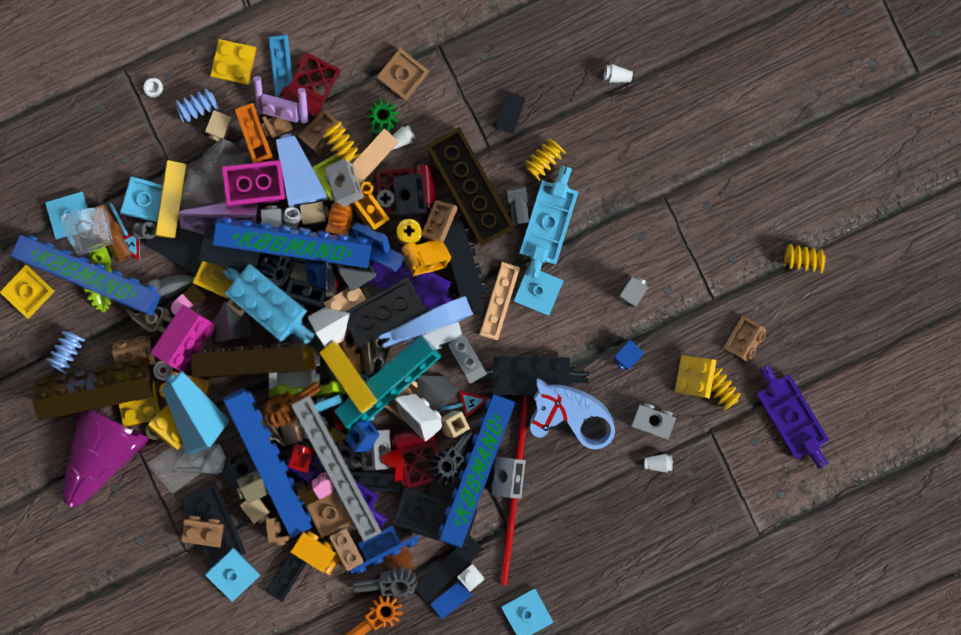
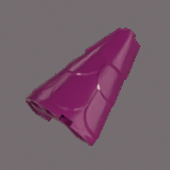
(96, 454)

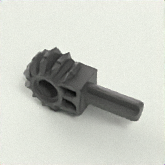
(391, 583)

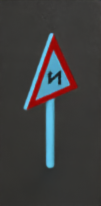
(132, 242)
(470, 403)

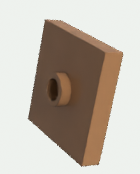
(402, 74)
(329, 514)

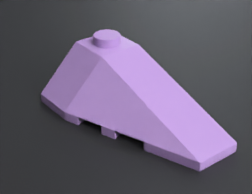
(196, 218)

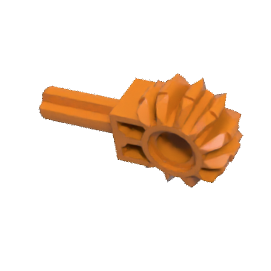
(339, 219)
(376, 619)

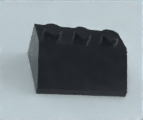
(225, 256)

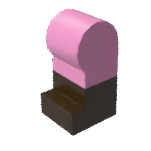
(189, 298)
(315, 489)

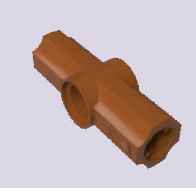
(119, 247)

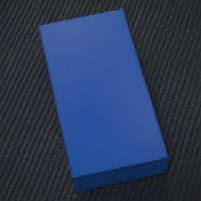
(451, 599)

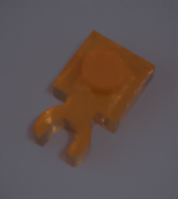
(354, 358)
(400, 559)

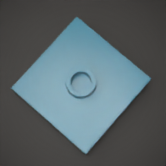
(142, 200)
(62, 206)
(539, 293)
(324, 404)
(232, 574)
(527, 613)

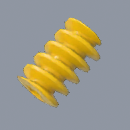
(340, 142)
(544, 158)
(403, 228)
(804, 258)
(723, 390)

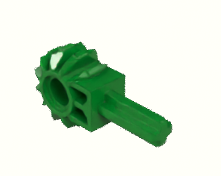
(379, 125)

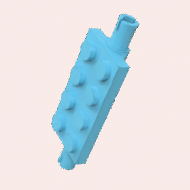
(549, 222)
(267, 303)

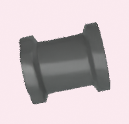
(383, 194)
(144, 230)

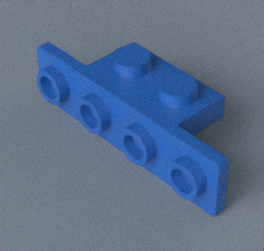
(380, 247)
(381, 545)

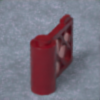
(314, 100)
(428, 177)
(410, 441)

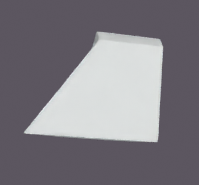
(329, 325)

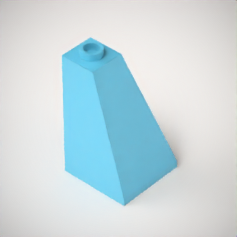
(193, 413)

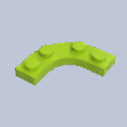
(329, 391)

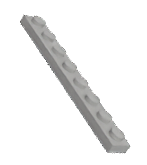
(336, 468)

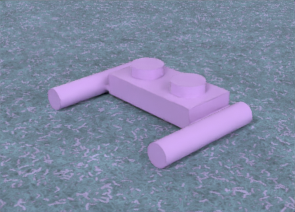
(280, 107)

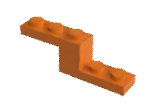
(254, 135)

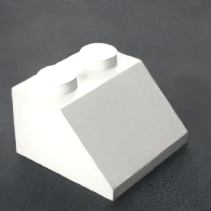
(419, 415)

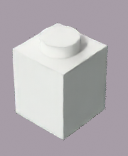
(471, 577)

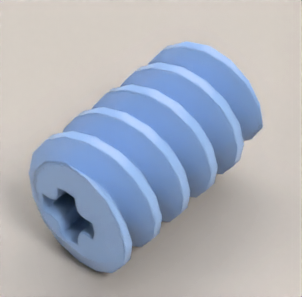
(196, 105)
(65, 350)

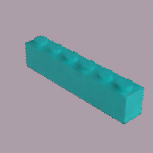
(392, 380)

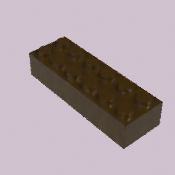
(470, 187)
(246, 361)
(92, 388)

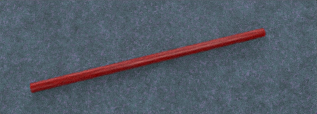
(513, 501)

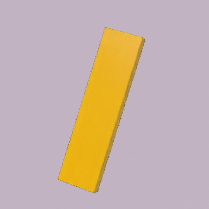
(170, 199)
(348, 377)

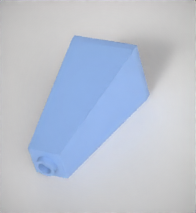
(299, 177)

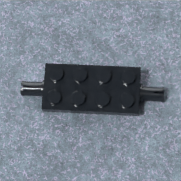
(519, 374)

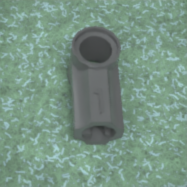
(517, 200)

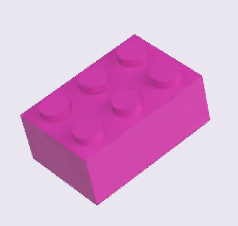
(253, 183)
(182, 338)

